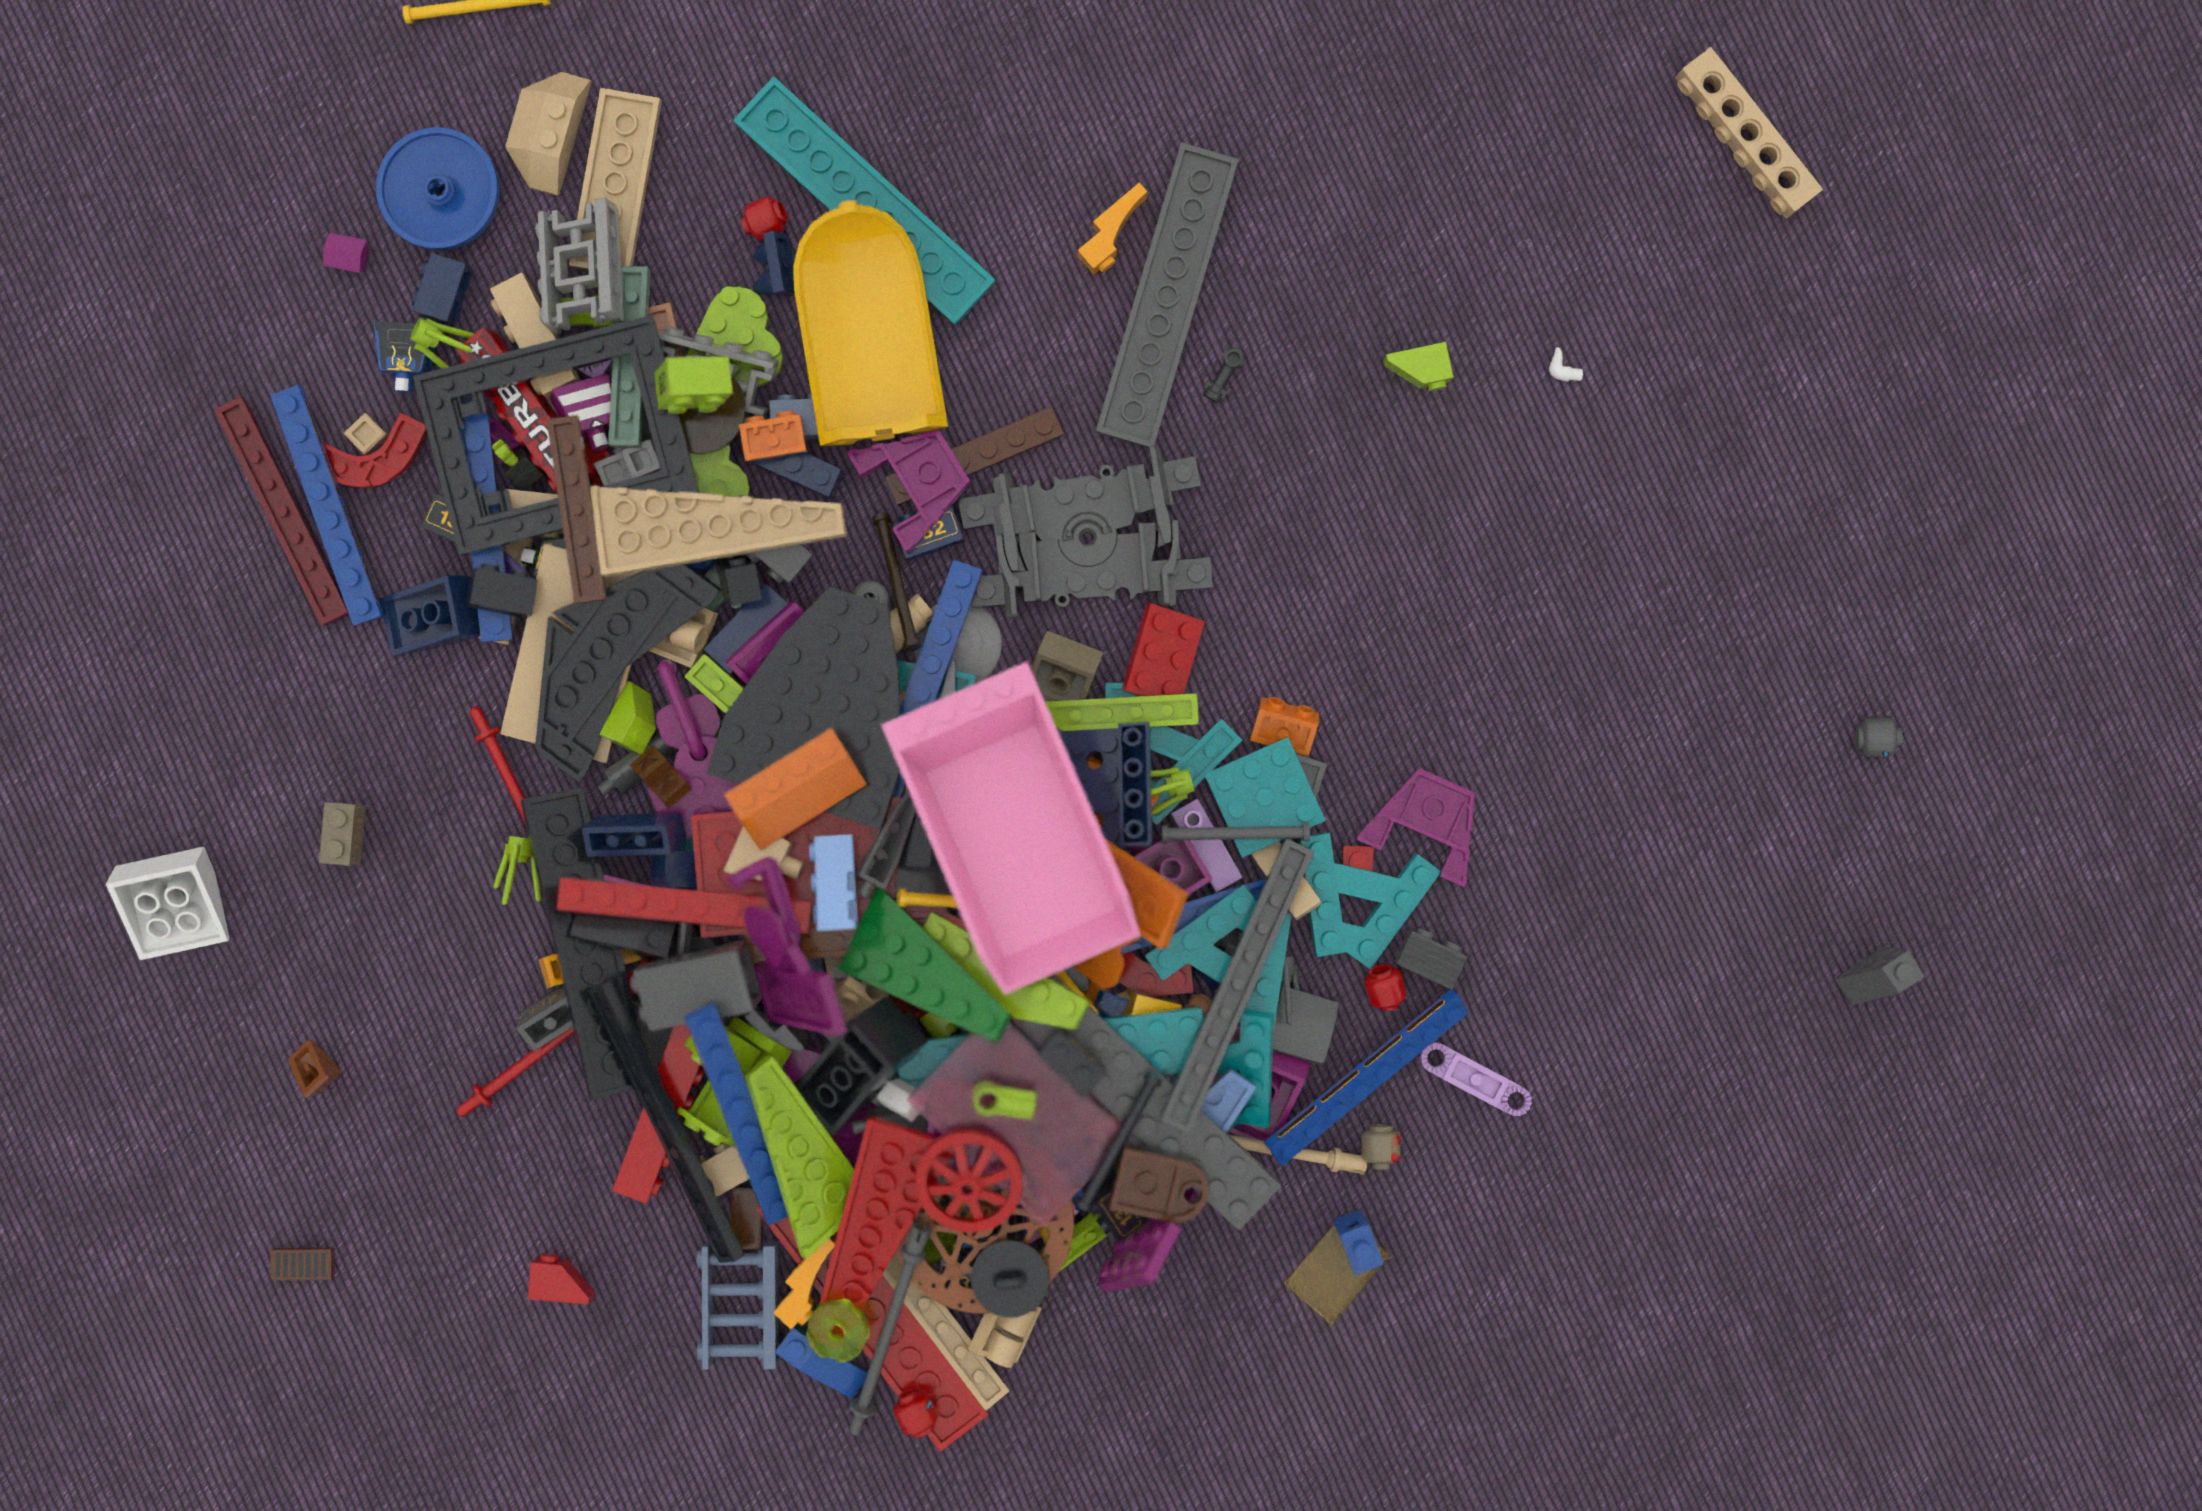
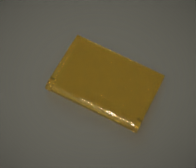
(1326, 1277)

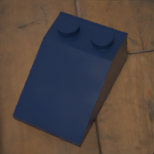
(429, 616)

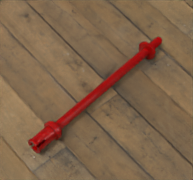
(488, 736)
(484, 1094)

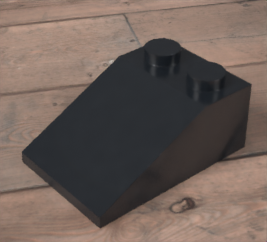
(633, 936)

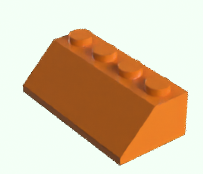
(795, 789)

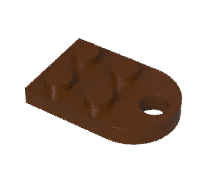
(1155, 1186)

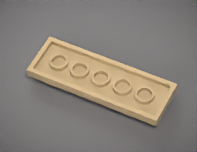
(620, 164)

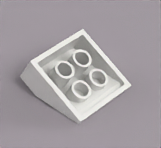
(169, 903)

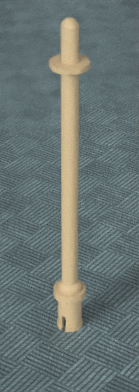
(1334, 1159)

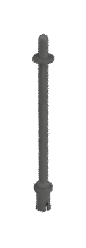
(912, 1253)

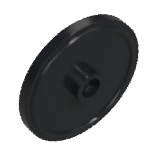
(1010, 1278)

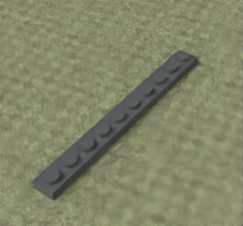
(1236, 986)

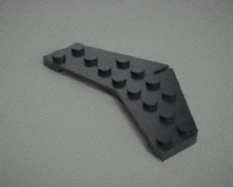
(588, 665)

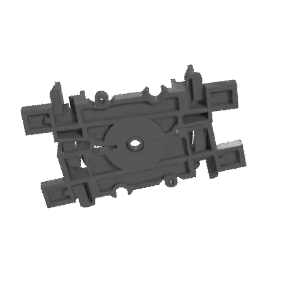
(1059, 517)

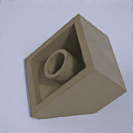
(1064, 668)

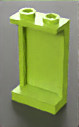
(705, 1111)

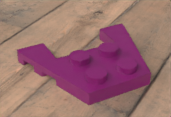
(927, 473)
(1432, 809)

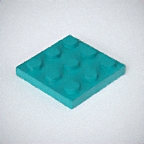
(1264, 792)

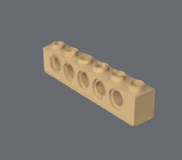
(1748, 117)

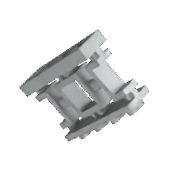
(603, 265)
(731, 350)

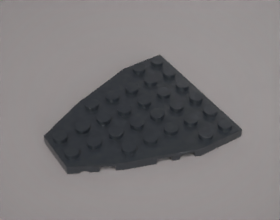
(821, 675)

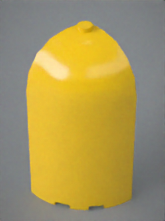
(866, 328)

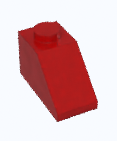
(557, 1281)

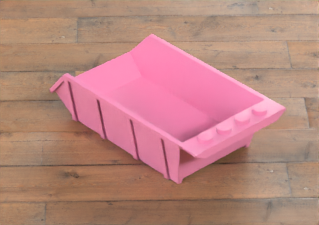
(1012, 829)

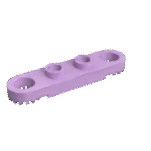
(1476, 1079)

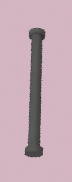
(1222, 833)

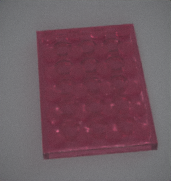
(1055, 1148)

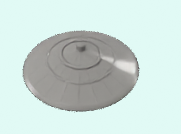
(977, 646)

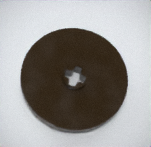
(717, 428)

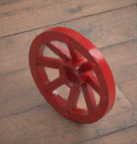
(971, 1176)

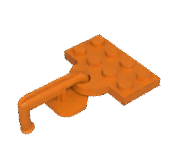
(1156, 911)

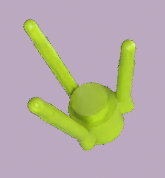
(429, 333)
(1177, 784)
(516, 851)

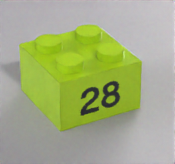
(693, 384)

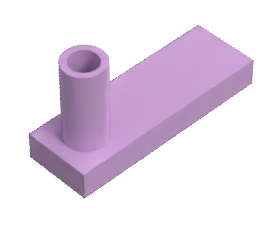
(1211, 852)

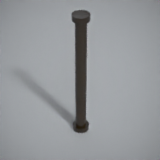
(911, 641)

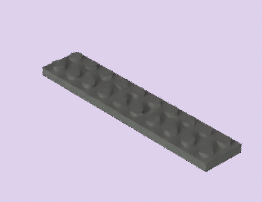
(1167, 295)
(1234, 1177)

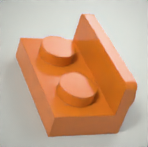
(773, 436)
(1281, 720)

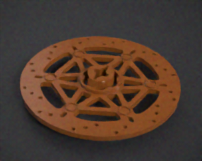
(955, 1292)

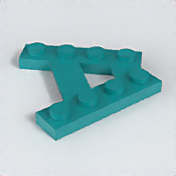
(1192, 754)
(1394, 895)
(1195, 946)
(1254, 1060)

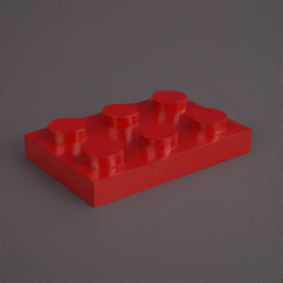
(1162, 652)

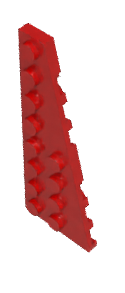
(877, 1209)

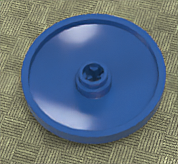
(417, 172)

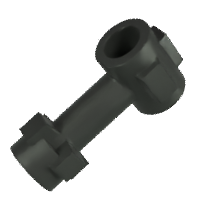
(1232, 361)

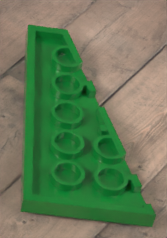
(910, 964)

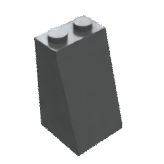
(694, 980)

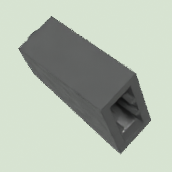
(1879, 975)

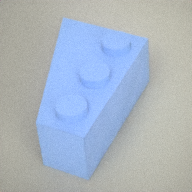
(834, 882)

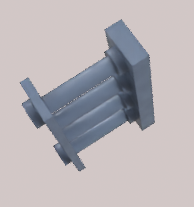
(765, 1289)

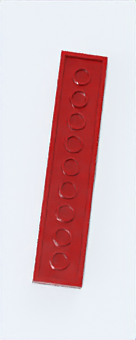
(911, 1357)

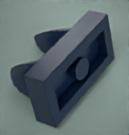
(777, 254)

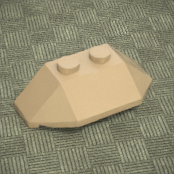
(547, 129)

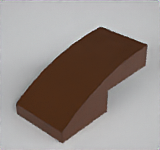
(660, 777)

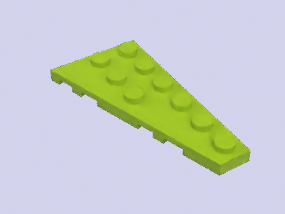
(1039, 1002)
(804, 1157)

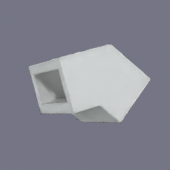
(895, 1098)

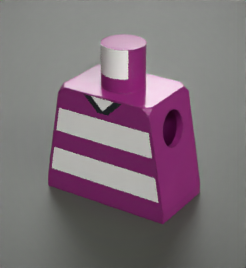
(591, 402)

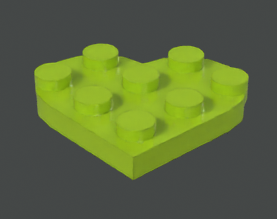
(742, 319)
(718, 474)

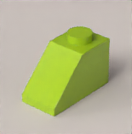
(1422, 366)
(631, 719)

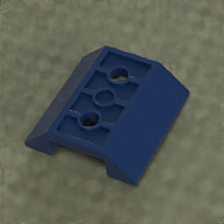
(1121, 784)

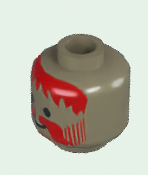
(1381, 1146)

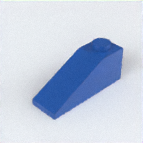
(842, 1377)

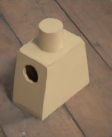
(747, 852)

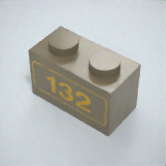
(342, 833)

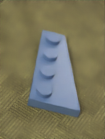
(1226, 1099)

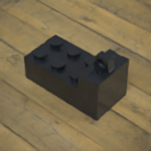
(860, 1063)

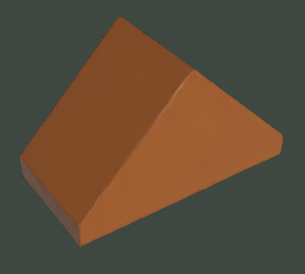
(313, 1069)

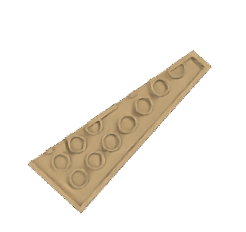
(671, 529)

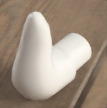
(1562, 372)

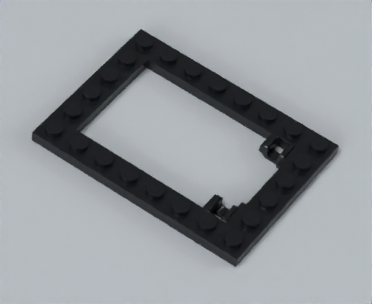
(443, 412)

